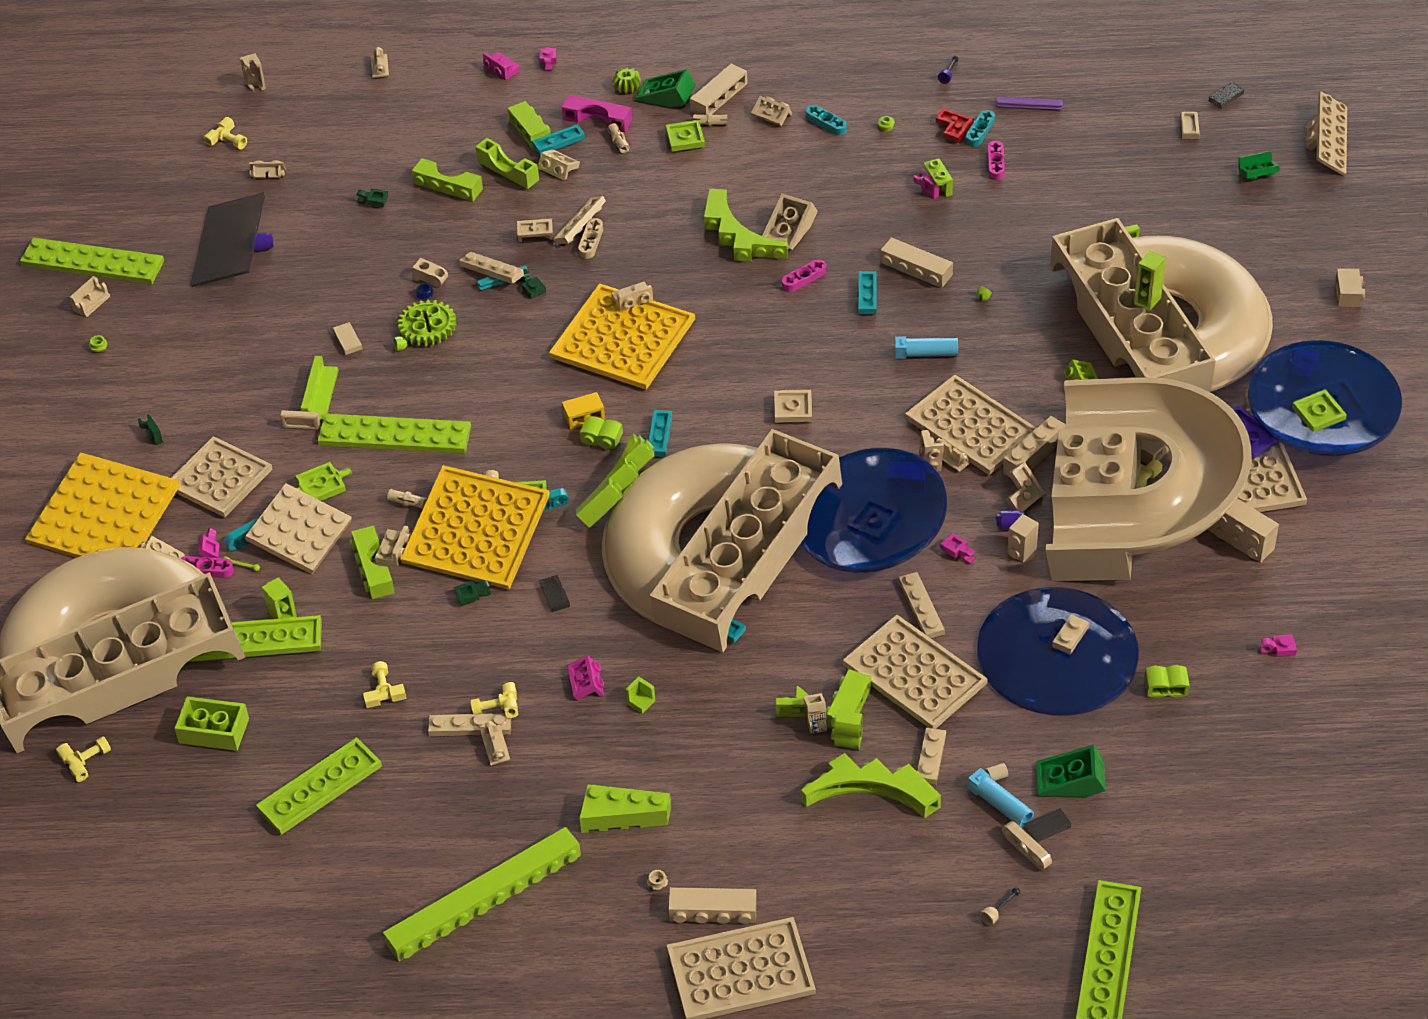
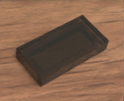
(1226, 95)
(554, 593)
(1047, 825)

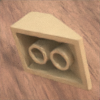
(790, 220)

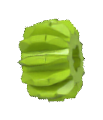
(626, 80)

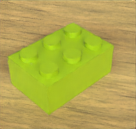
(212, 723)

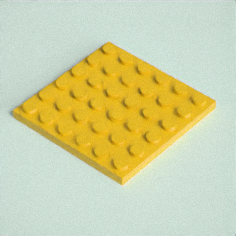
(623, 343)
(102, 508)
(475, 527)

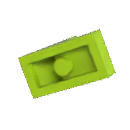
(792, 706)

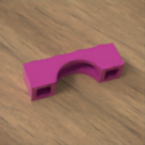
(580, 108)

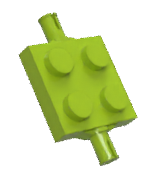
(322, 481)

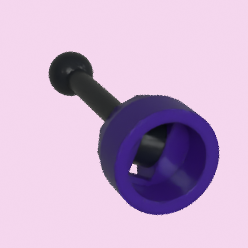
(945, 75)

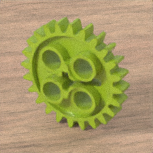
(414, 327)

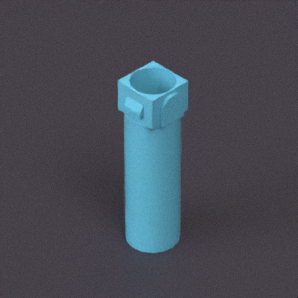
(925, 347)
(998, 797)

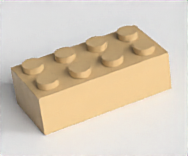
(1247, 530)

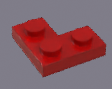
(956, 124)

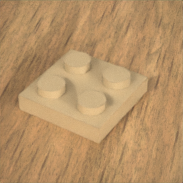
(793, 406)

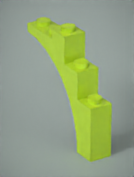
(732, 233)
(610, 490)
(874, 778)

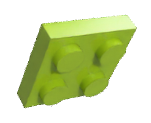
(685, 135)
(1319, 410)

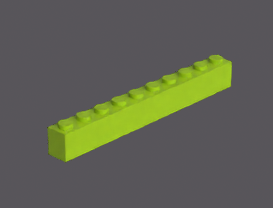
(481, 894)

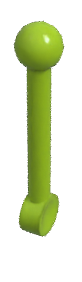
(255, 567)

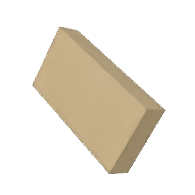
(1189, 125)
(347, 338)
(300, 420)

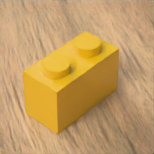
(578, 409)

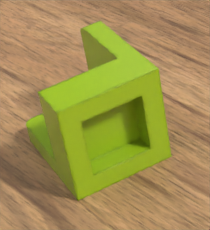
(640, 695)

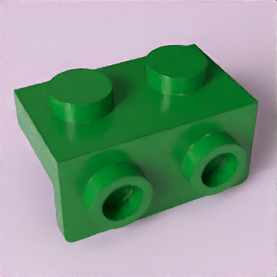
(1257, 165)

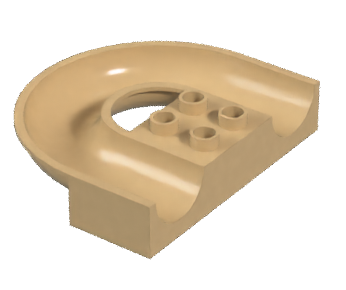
(1162, 342)
(1095, 489)
(755, 526)
(106, 636)

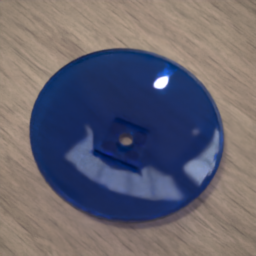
(1352, 378)
(882, 484)
(1032, 674)

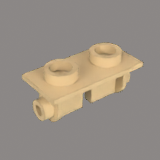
(379, 63)
(274, 169)
(953, 457)
(494, 743)

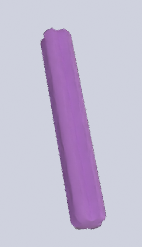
(1029, 103)

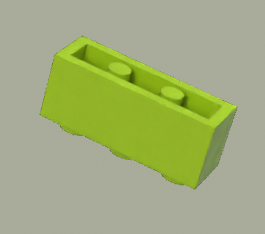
(527, 122)
(1149, 280)
(851, 694)

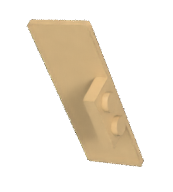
(1329, 133)

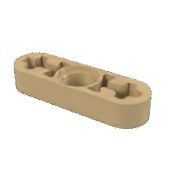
(592, 244)
(1026, 845)

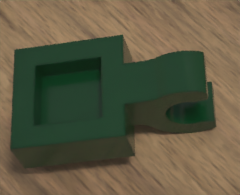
(373, 198)
(532, 287)
(152, 430)
(469, 592)

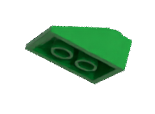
(667, 89)
(1072, 773)

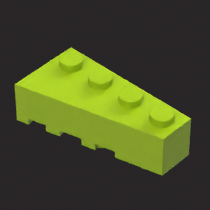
(622, 807)

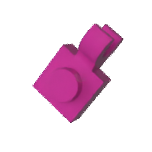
(547, 57)
(927, 184)
(207, 545)
(957, 546)
(1282, 645)

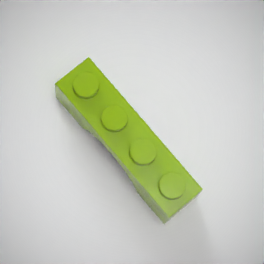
(491, 155)
(463, 186)
(377, 577)

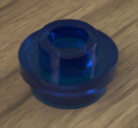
(424, 291)

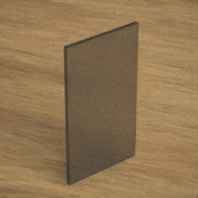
(228, 239)

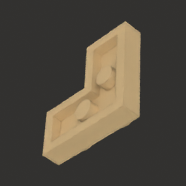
(1028, 488)

